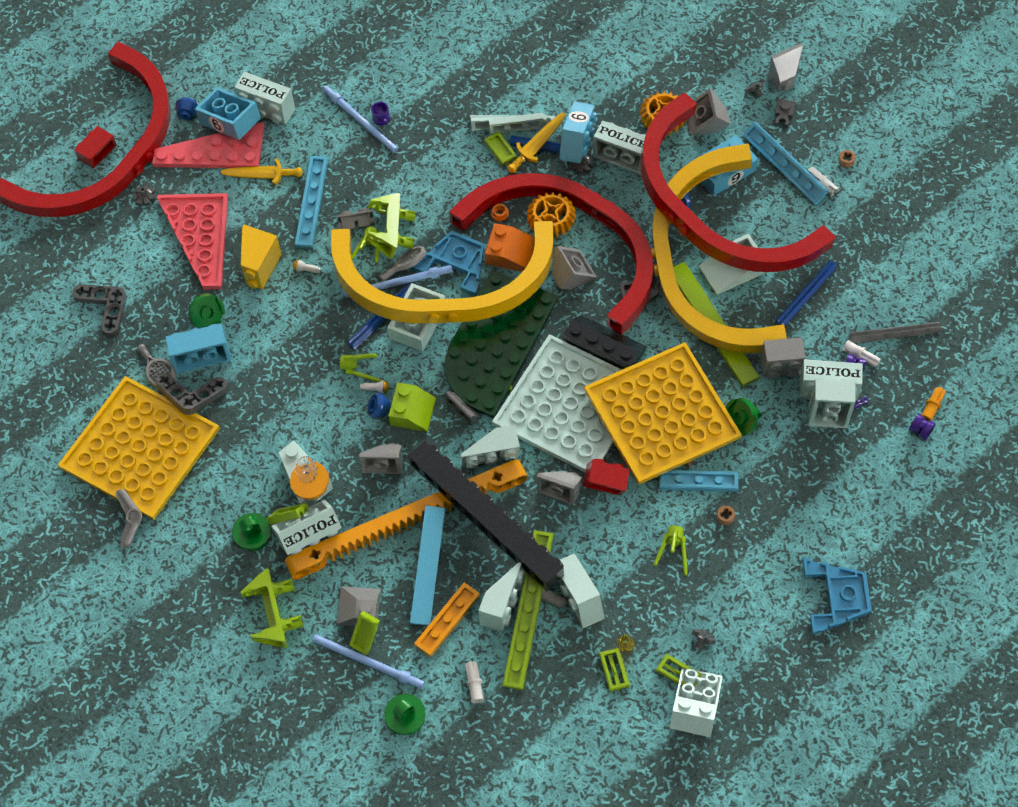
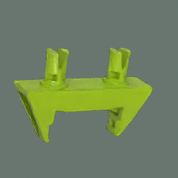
(391, 239)
(277, 626)

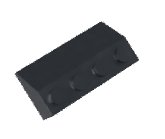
(603, 342)

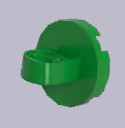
(206, 310)
(744, 415)
(251, 531)
(405, 714)

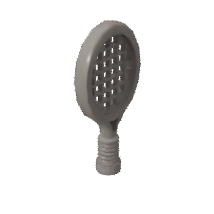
(405, 261)
(144, 352)

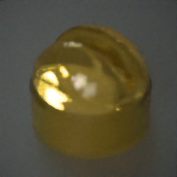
(626, 643)

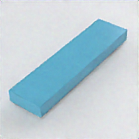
(699, 480)

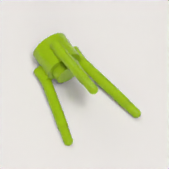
(362, 242)
(348, 362)
(674, 538)

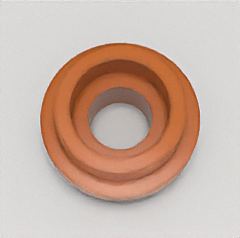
(499, 208)

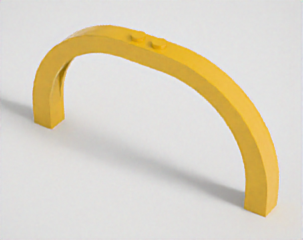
(443, 310)
(713, 333)

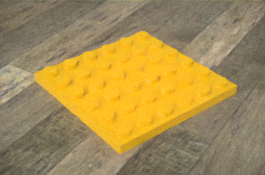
(662, 413)
(139, 446)

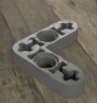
(107, 299)
(188, 398)

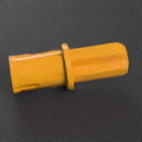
(933, 403)

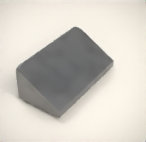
(462, 408)

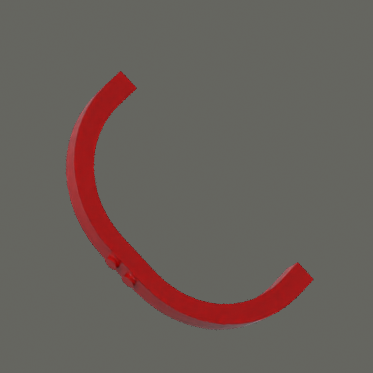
(132, 165)
(590, 202)
(694, 229)

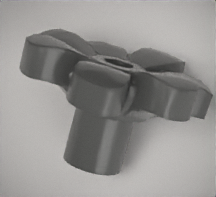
(755, 87)
(584, 165)
(144, 195)
(703, 637)

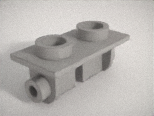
(362, 216)

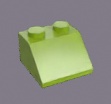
(411, 407)

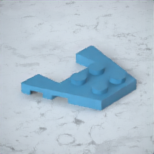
(459, 252)
(846, 592)

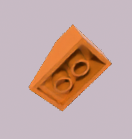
(509, 248)

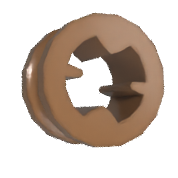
(845, 163)
(730, 510)

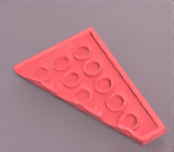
(201, 231)

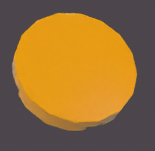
(311, 490)

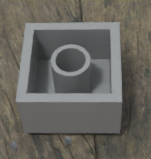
(782, 357)

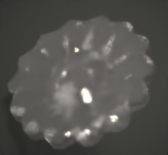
(306, 469)

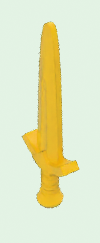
(534, 145)
(263, 172)

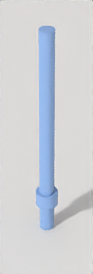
(336, 98)
(433, 272)
(404, 677)

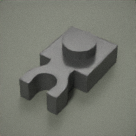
(784, 111)

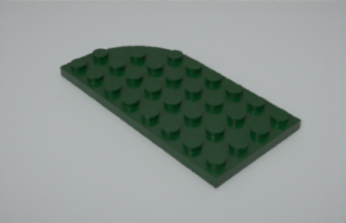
(491, 351)

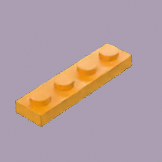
(447, 619)

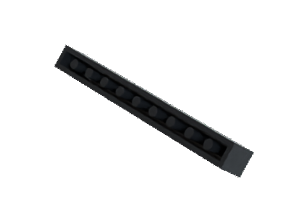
(486, 515)

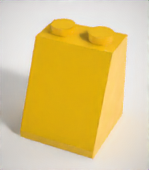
(258, 256)

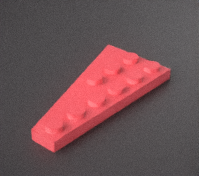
(213, 151)

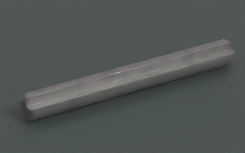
(895, 332)

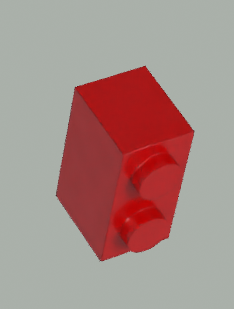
(95, 147)
(606, 477)

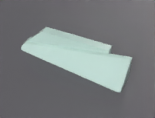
(509, 123)

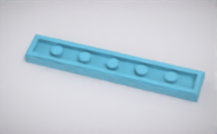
(785, 163)
(311, 202)
(427, 566)

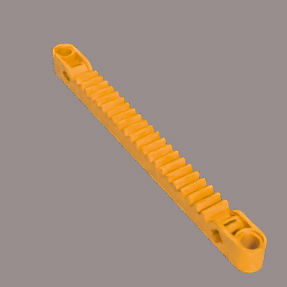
(304, 563)

